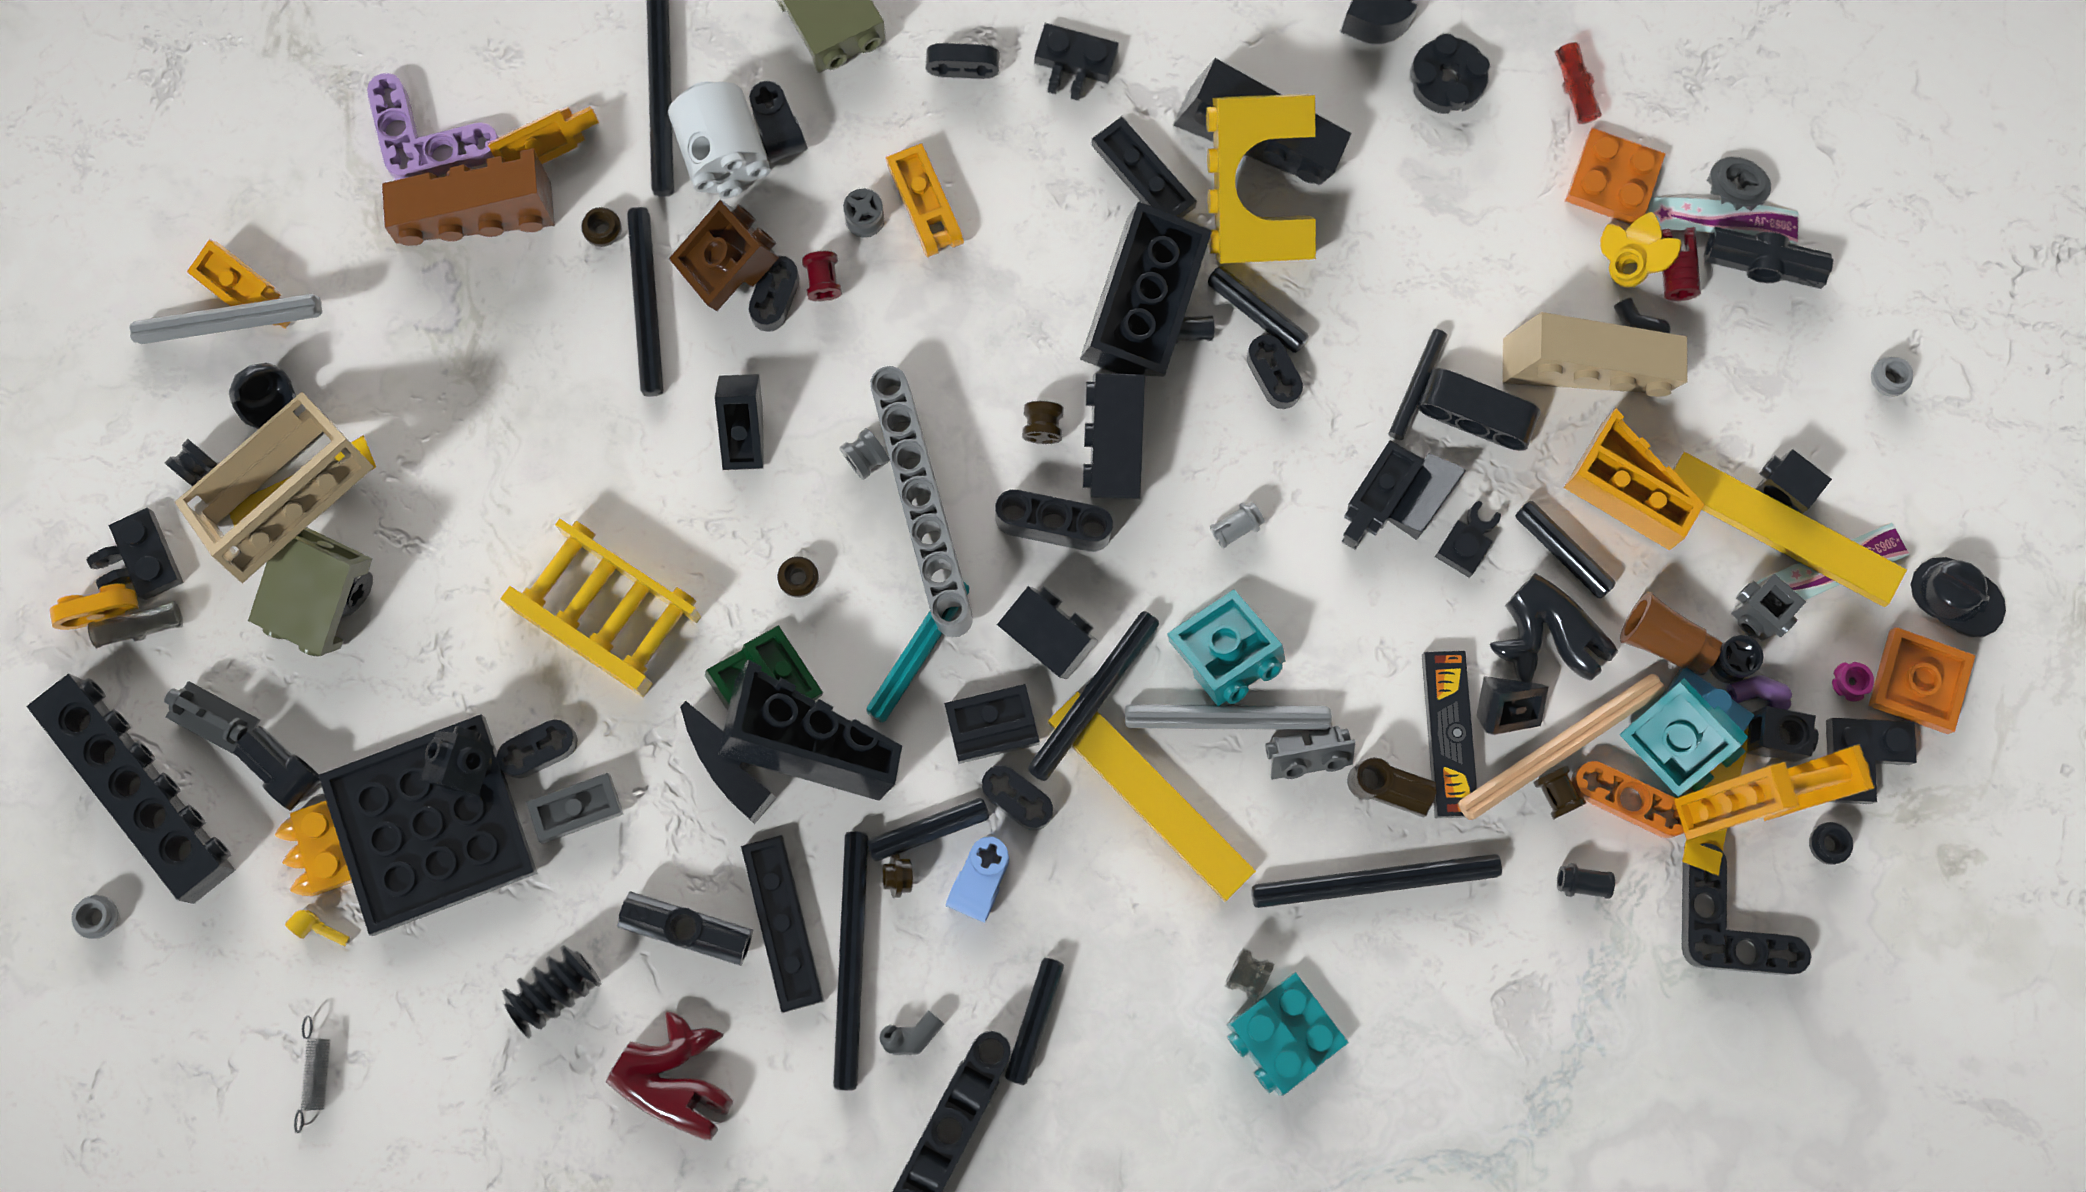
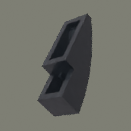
(728, 774)

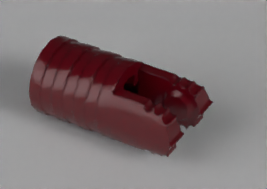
(1682, 278)

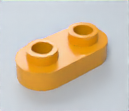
(78, 611)

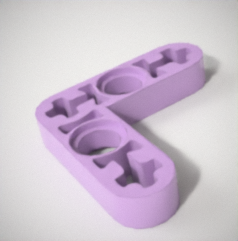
(421, 149)

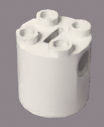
(718, 138)

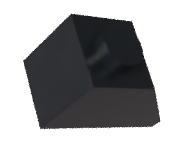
(740, 421)

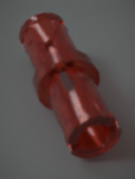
(1578, 83)

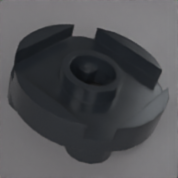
(1452, 54)

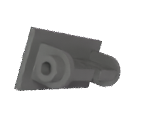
(209, 716)
(1329, 751)

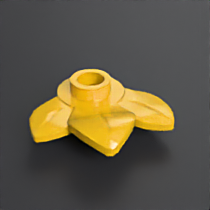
(1639, 245)

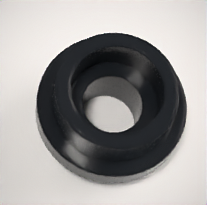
(1841, 838)

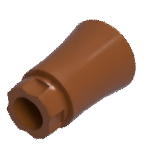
(1670, 635)

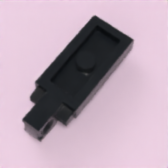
(1380, 492)

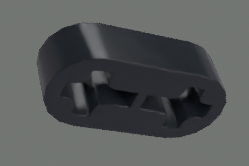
(962, 60)
(782, 296)
(1282, 367)
(532, 740)
(1010, 805)

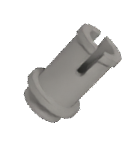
(1237, 524)

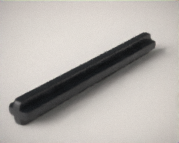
(645, 302)
(1093, 696)

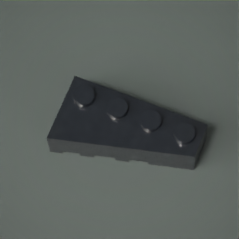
(1305, 157)
(804, 738)

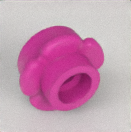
(1863, 681)

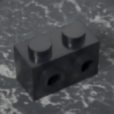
(1048, 631)

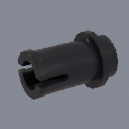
(1197, 329)
(1585, 881)

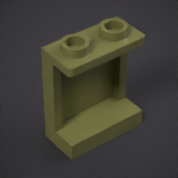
(836, 28)
(307, 591)

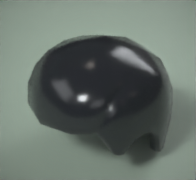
(260, 393)

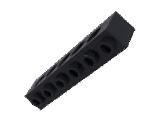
(60, 715)

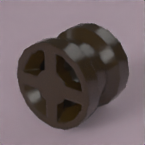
(1042, 422)

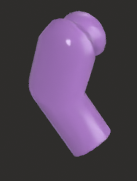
(1760, 686)

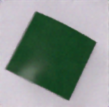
(777, 659)

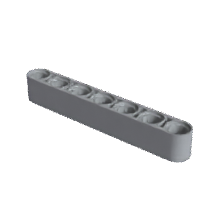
(923, 518)

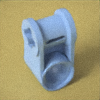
(978, 886)

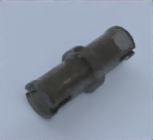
(135, 624)

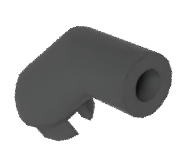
(910, 1039)

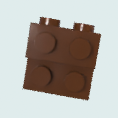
(724, 254)

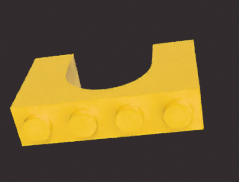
(1236, 128)

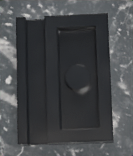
(992, 723)

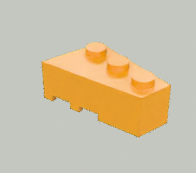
(1633, 484)

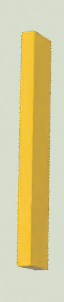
(1791, 532)
(1159, 804)

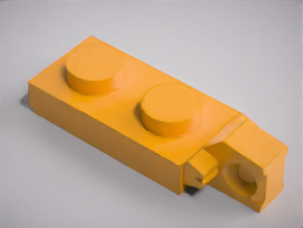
(548, 135)
(231, 277)

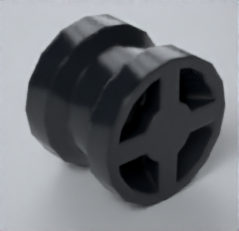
(191, 463)

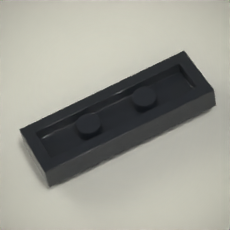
(1142, 169)

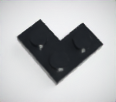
(1880, 743)

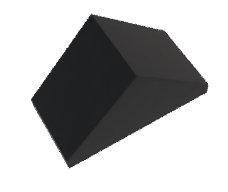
(1510, 705)

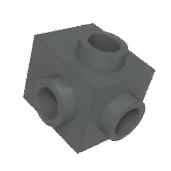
(1767, 608)

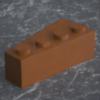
(470, 201)

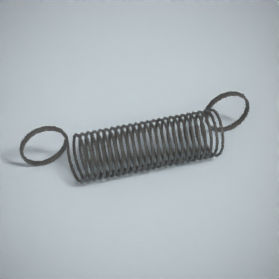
(313, 1057)

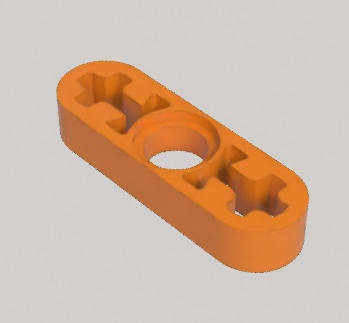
(1607, 776)

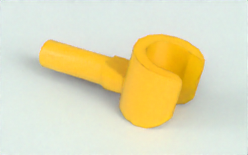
(305, 920)

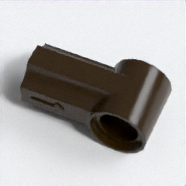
(1394, 787)

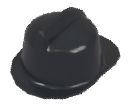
(1958, 596)

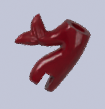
(670, 1099)

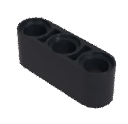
(1479, 409)
(1038, 506)

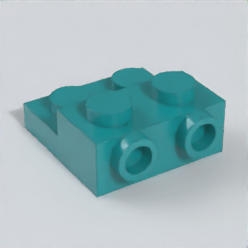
(1228, 648)
(1685, 739)
(1285, 1035)

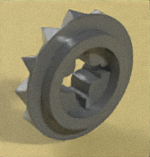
(1751, 179)

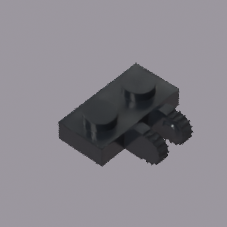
(1075, 54)
(144, 554)

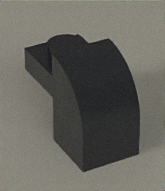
(1378, 20)

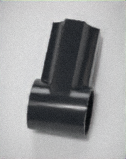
(284, 775)

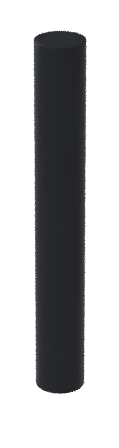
(1417, 384)

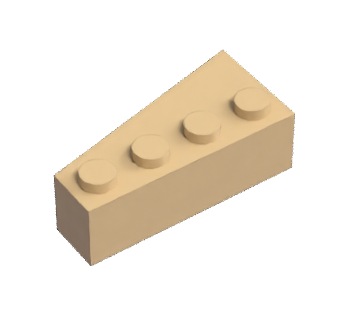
(1594, 356)

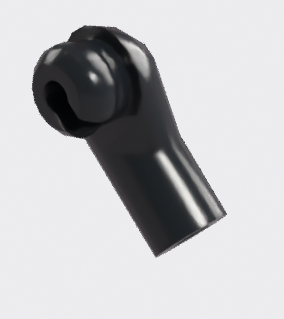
(1631, 317)

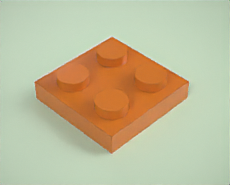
(1614, 176)
(1922, 680)

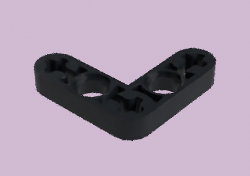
(1715, 929)

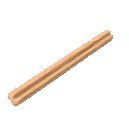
(1561, 747)

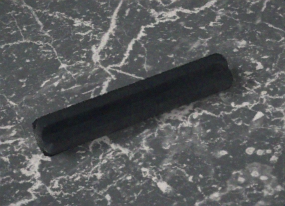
(1257, 309)
(1565, 549)
(928, 829)
(1034, 1021)

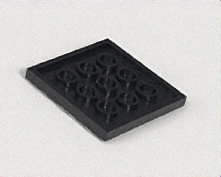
(418, 843)

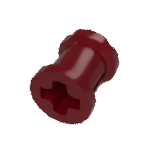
(822, 276)

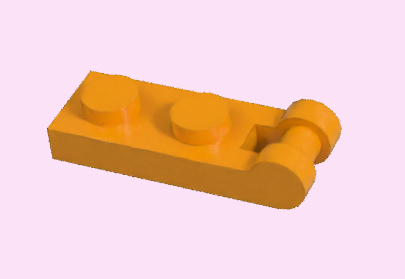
(924, 199)

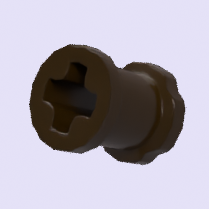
(1559, 792)

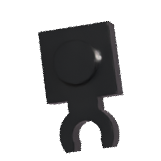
(1466, 543)

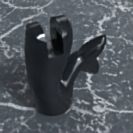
(1569, 624)

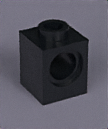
(1792, 481)
(1766, 740)

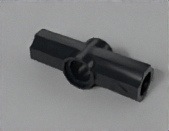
(1768, 257)
(659, 921)

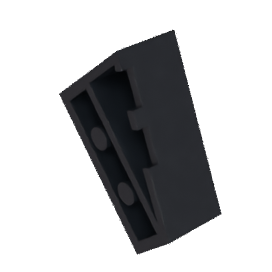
(1114, 435)

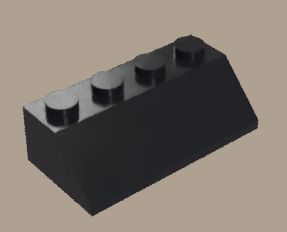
(1146, 293)

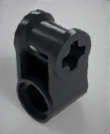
(776, 125)

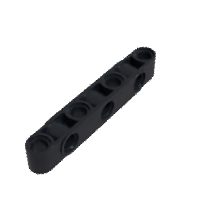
(964, 1101)

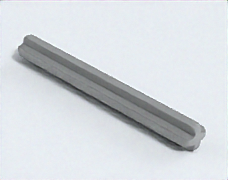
(226, 319)
(1228, 717)

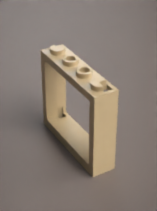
(287, 508)

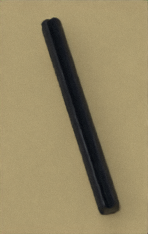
(660, 98)
(1376, 880)
(850, 961)

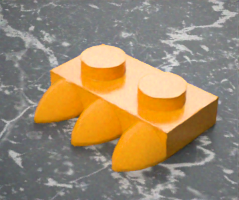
(316, 850)

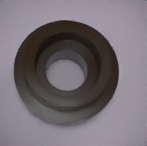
(597, 217)
(794, 565)
(897, 876)

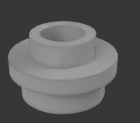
(1899, 369)
(83, 913)

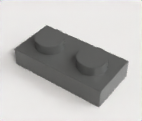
(574, 808)

